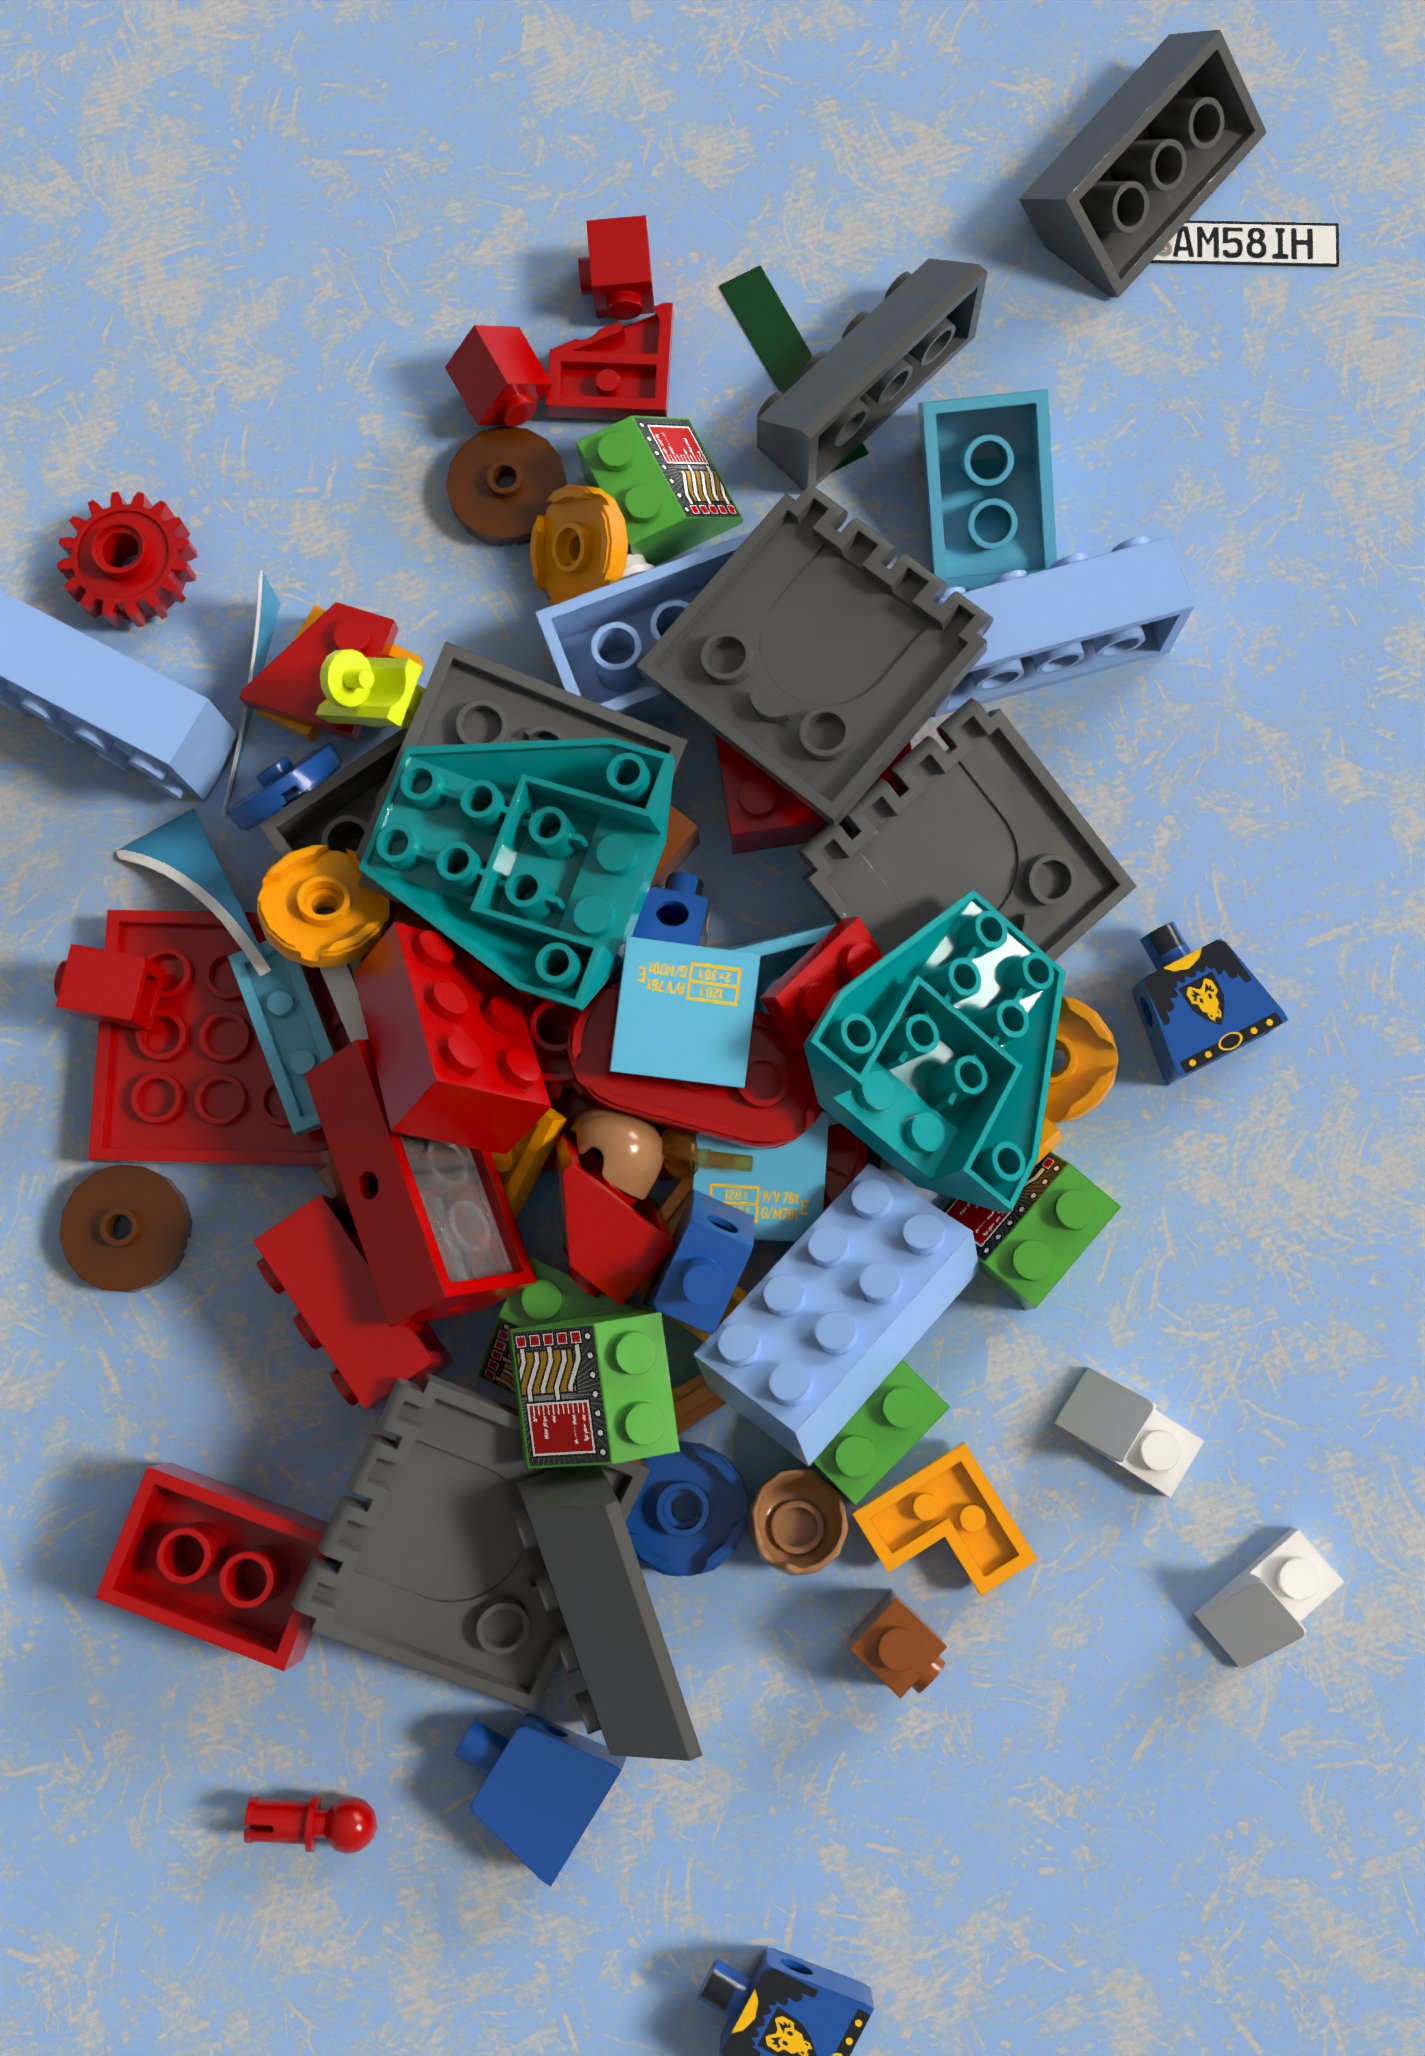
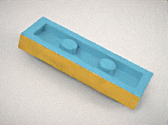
(288, 1029)

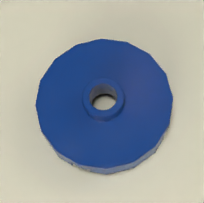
(284, 783)
(720, 1519)

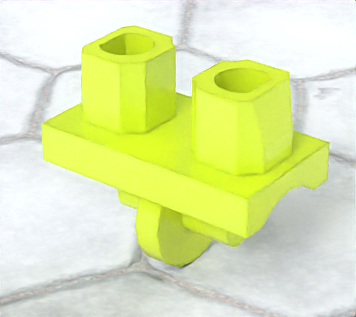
(369, 689)

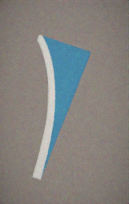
(266, 617)
(187, 857)

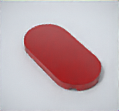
(754, 1117)

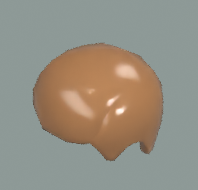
(628, 1148)
(797, 1522)

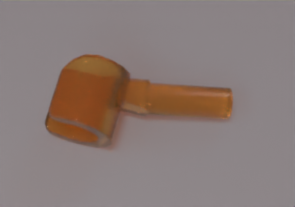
(684, 1157)

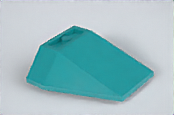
(528, 853)
(946, 1054)

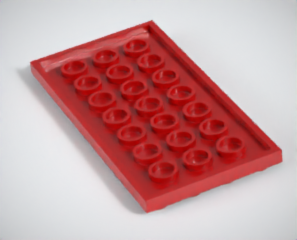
(200, 1077)

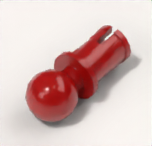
(346, 1825)

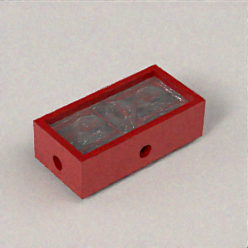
(422, 1207)

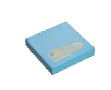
(684, 1012)
(780, 1190)

